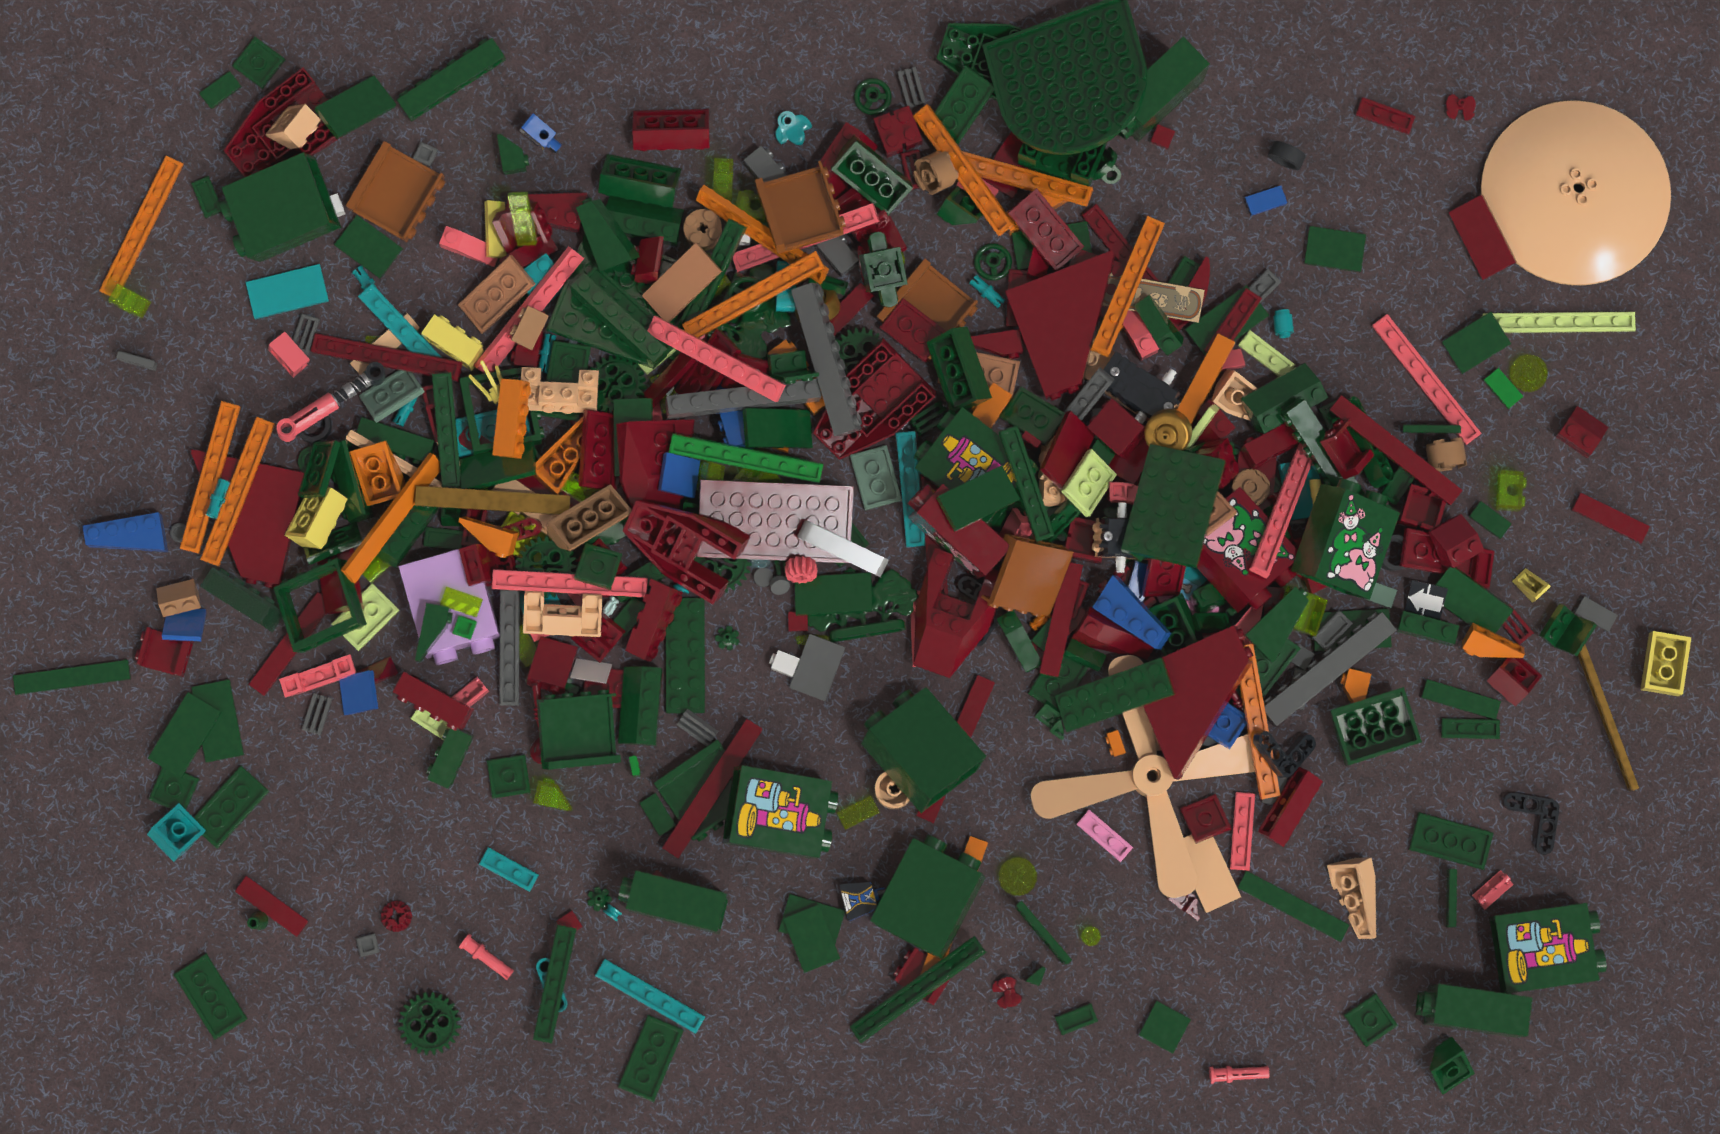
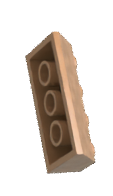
(588, 519)

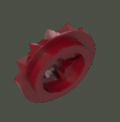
(404, 920)

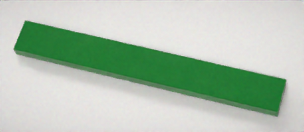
(745, 457)

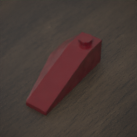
(1104, 634)

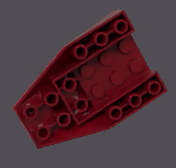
(253, 150)
(886, 399)
(641, 458)

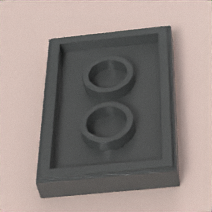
(817, 667)

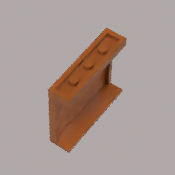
(395, 192)
(800, 209)
(935, 298)
(1030, 576)

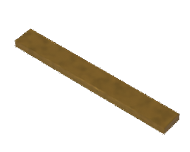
(491, 500)
(1607, 719)

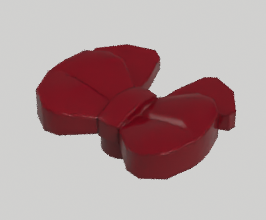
(1454, 104)
(1007, 986)

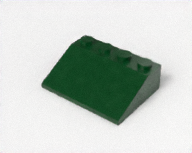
(1375, 726)

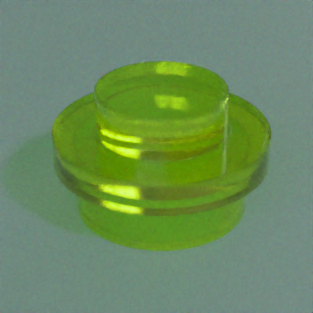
(1090, 936)

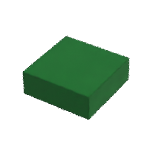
(464, 627)
(634, 766)

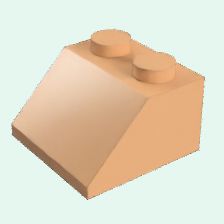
(294, 126)

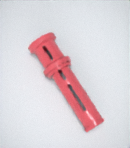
(479, 952)
(1229, 1074)

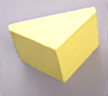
(1530, 585)

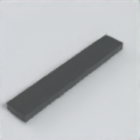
(509, 647)

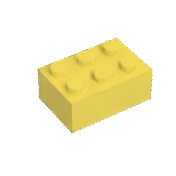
(453, 341)
(316, 519)
(1665, 663)

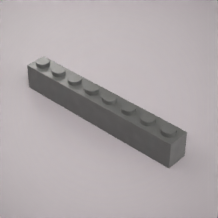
(834, 250)
(826, 359)
(737, 399)
(1329, 668)

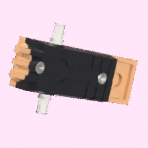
(1135, 386)
(1109, 537)

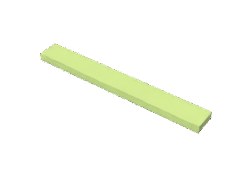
(1566, 322)

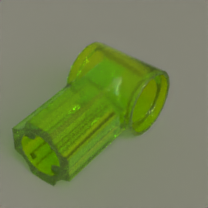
(375, 569)

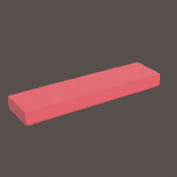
(1242, 831)

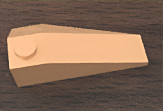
(1229, 391)
(1357, 889)

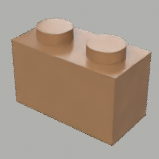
(529, 327)
(178, 598)

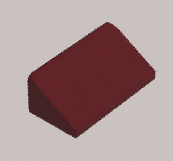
(1037, 266)

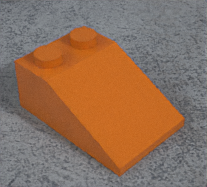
(378, 473)

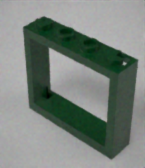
(483, 448)
(290, 617)

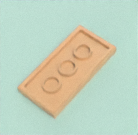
(1214, 879)

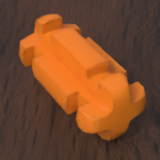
(1039, 622)

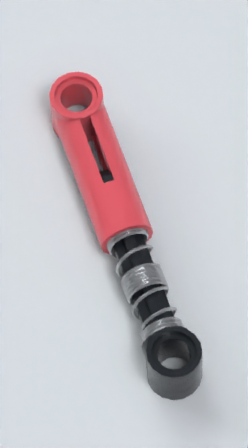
(328, 403)

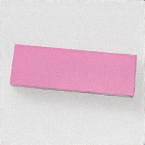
(1104, 835)

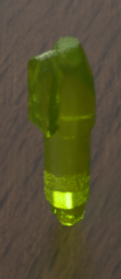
(801, 640)

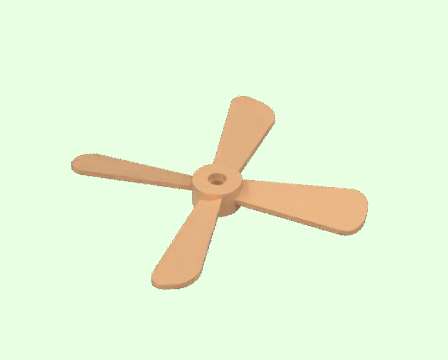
(1172, 859)

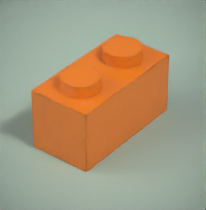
(1115, 742)

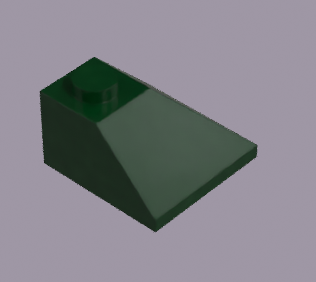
(959, 208)
(1450, 1065)

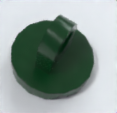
(1108, 164)

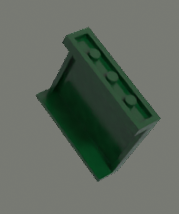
(577, 730)
(685, 782)

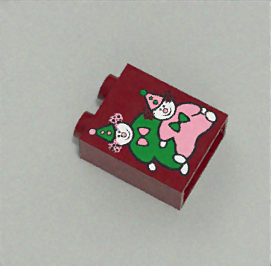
(974, 547)
(1230, 552)

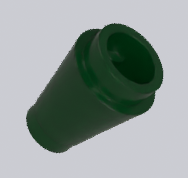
(261, 919)

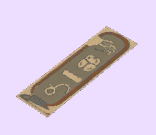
(1169, 297)

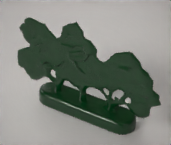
(755, 323)
(889, 588)

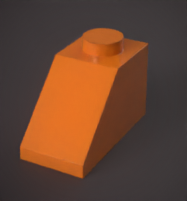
(1355, 684)

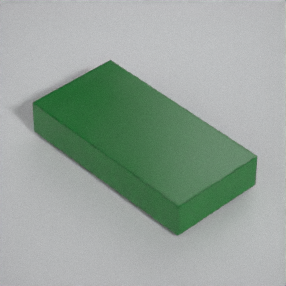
(1503, 388)

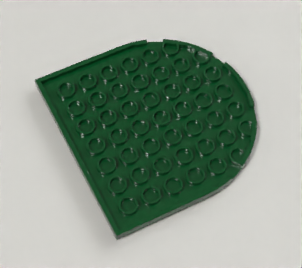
(1070, 78)

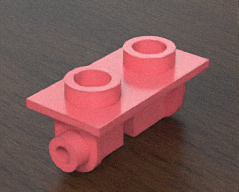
(1492, 889)

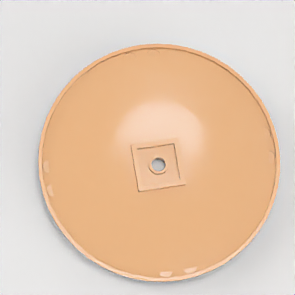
(1570, 233)

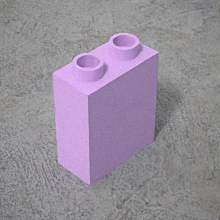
(426, 583)

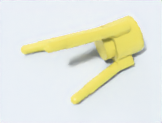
(494, 391)

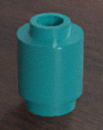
(1283, 323)

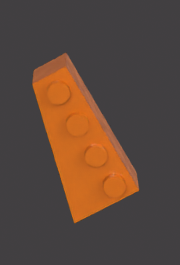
(560, 460)

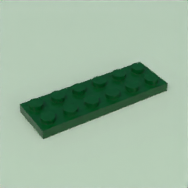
(686, 658)
(1114, 695)

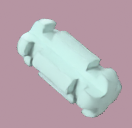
(610, 606)

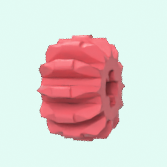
(801, 569)

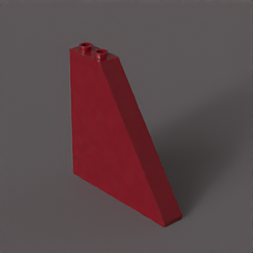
(1060, 321)
(259, 534)
(1203, 684)

